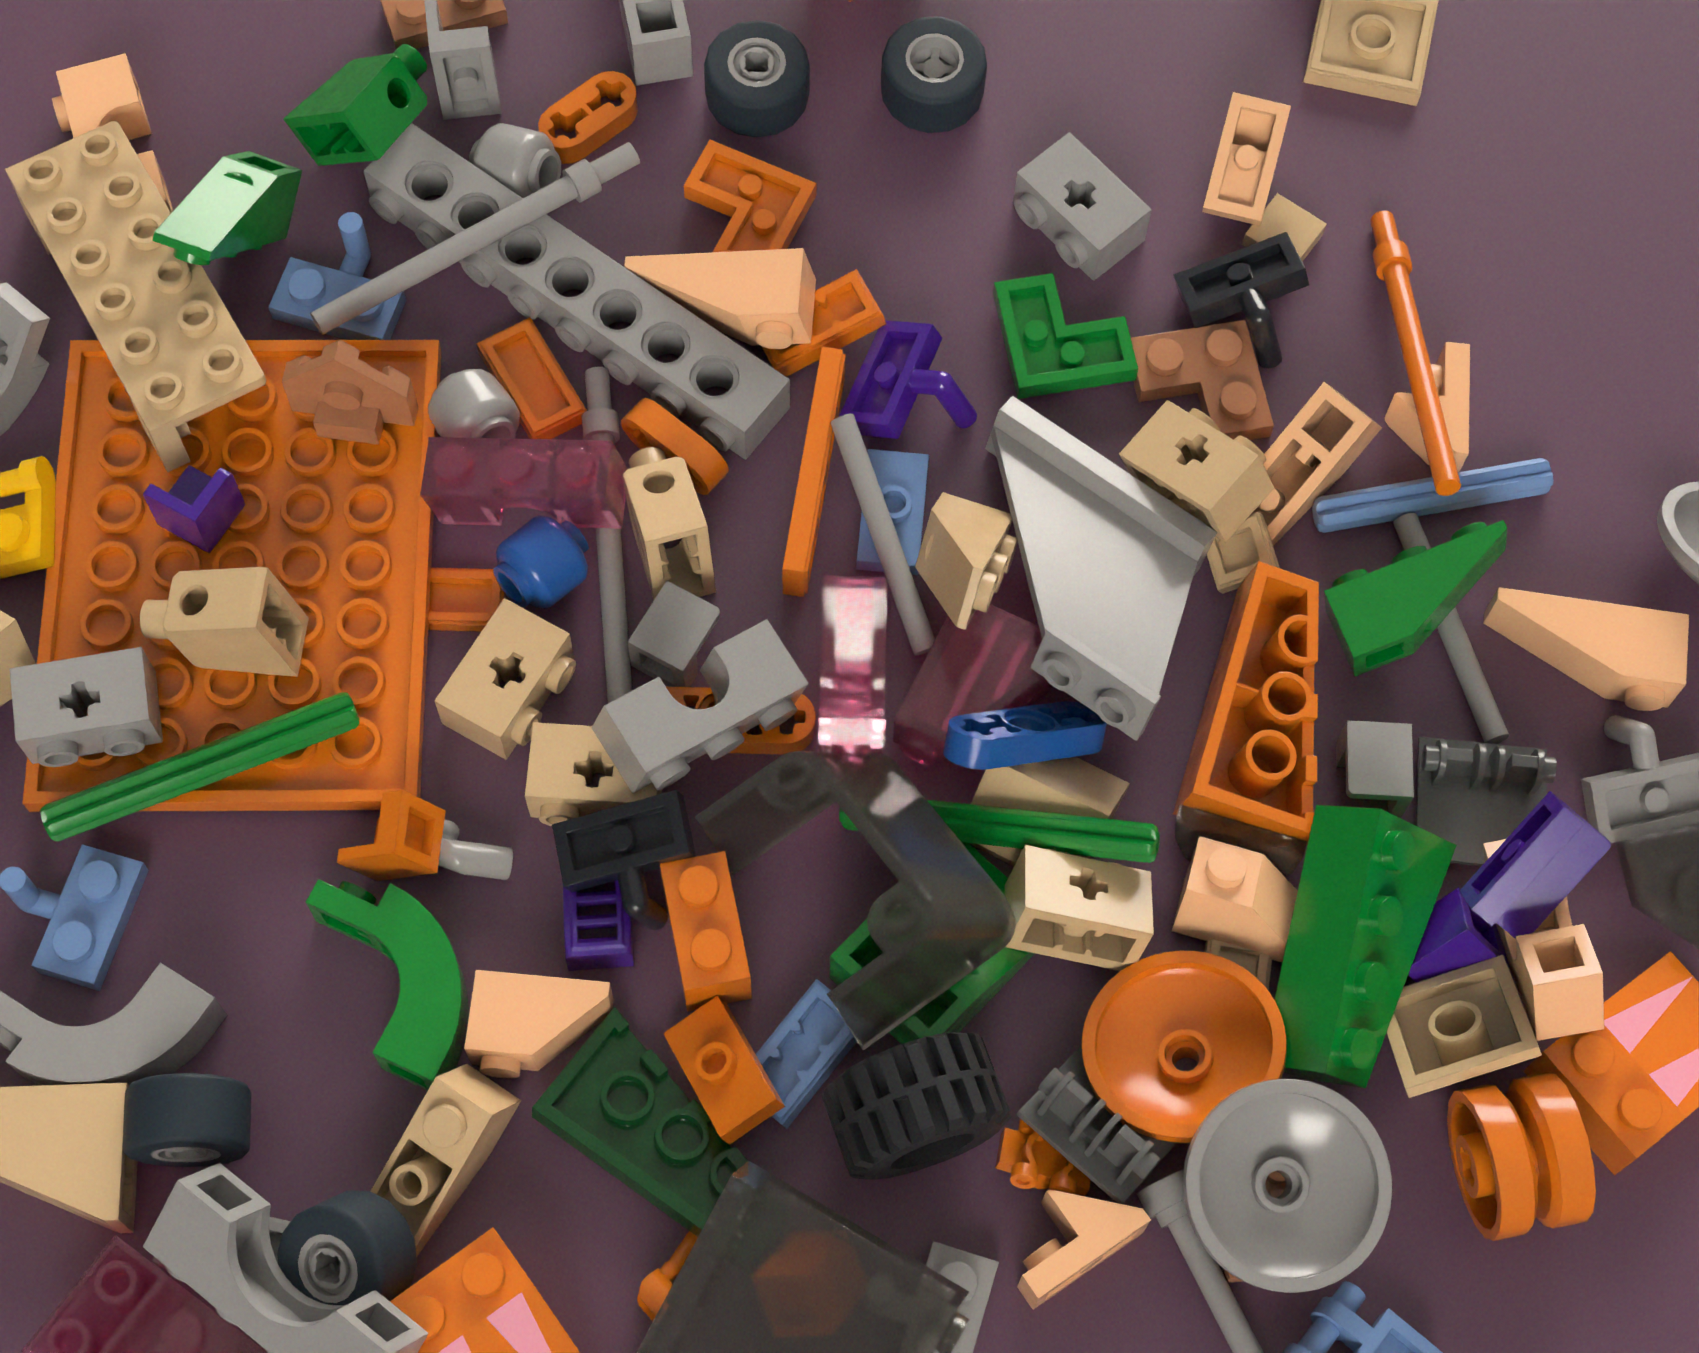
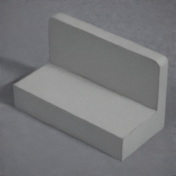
(462, 68)

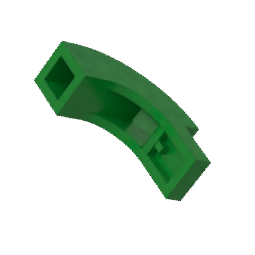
(432, 1005)

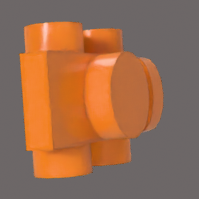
(1037, 1163)

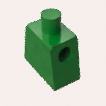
(361, 108)

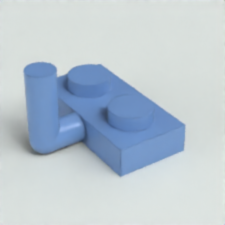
(311, 286)
(85, 917)

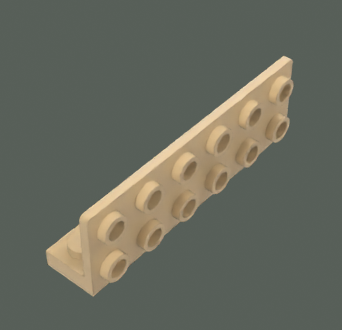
(145, 306)

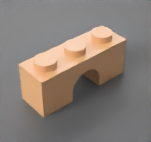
(102, 94)
(1555, 973)

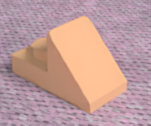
(1246, 158)
(1453, 388)
(1093, 1234)

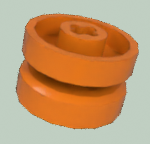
(1521, 1156)

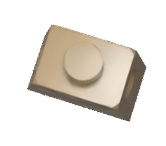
(663, 510)
(230, 621)

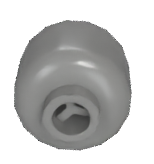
(517, 158)
(473, 407)

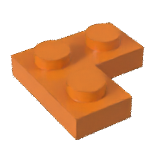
(760, 198)

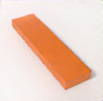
(813, 473)

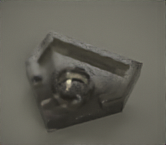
(1664, 878)

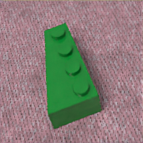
(1354, 937)

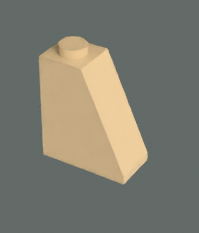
(69, 1150)

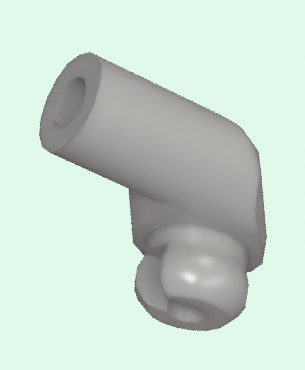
(472, 857)

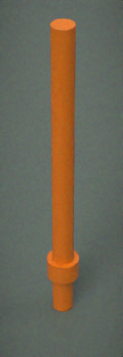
(1394, 266)

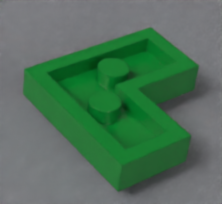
(1055, 356)

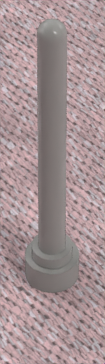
(1167, 1203)

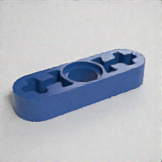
(1023, 735)

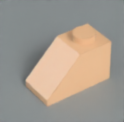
(1235, 899)
(529, 1019)

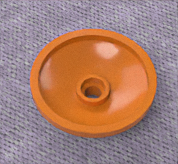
(1176, 1010)

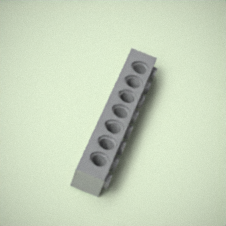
(611, 293)

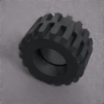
(916, 1105)

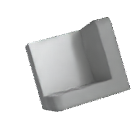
(672, 636)
(1378, 762)

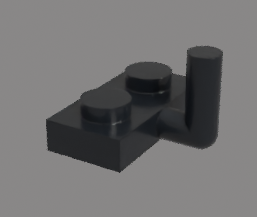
(1245, 283)
(624, 845)

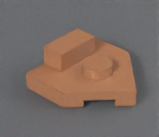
(349, 394)

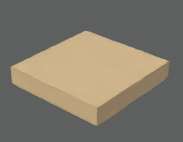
(1372, 47)

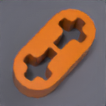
(592, 122)
(654, 426)

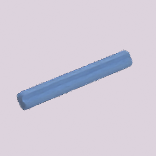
(1419, 496)

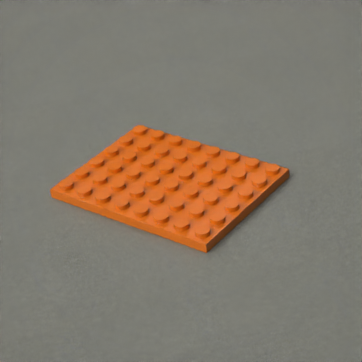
(326, 519)

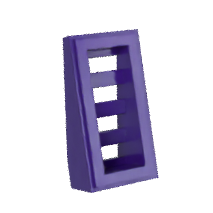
(596, 952)

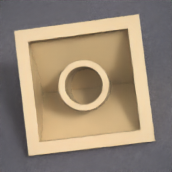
(1052, 787)
(1460, 1027)

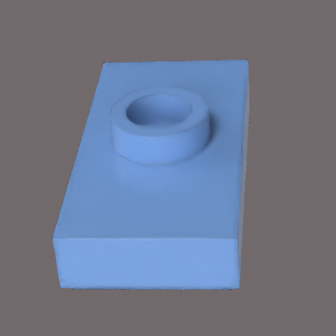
(903, 486)
(805, 1051)

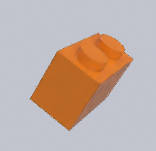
(706, 930)

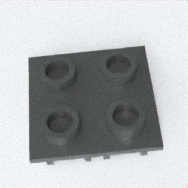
(1477, 791)
(1088, 1135)

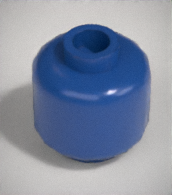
(541, 562)

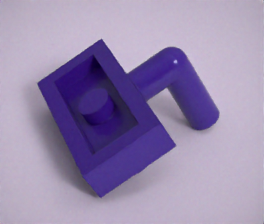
(895, 375)

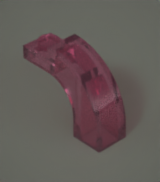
(853, 665)

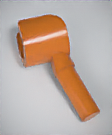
(659, 1282)

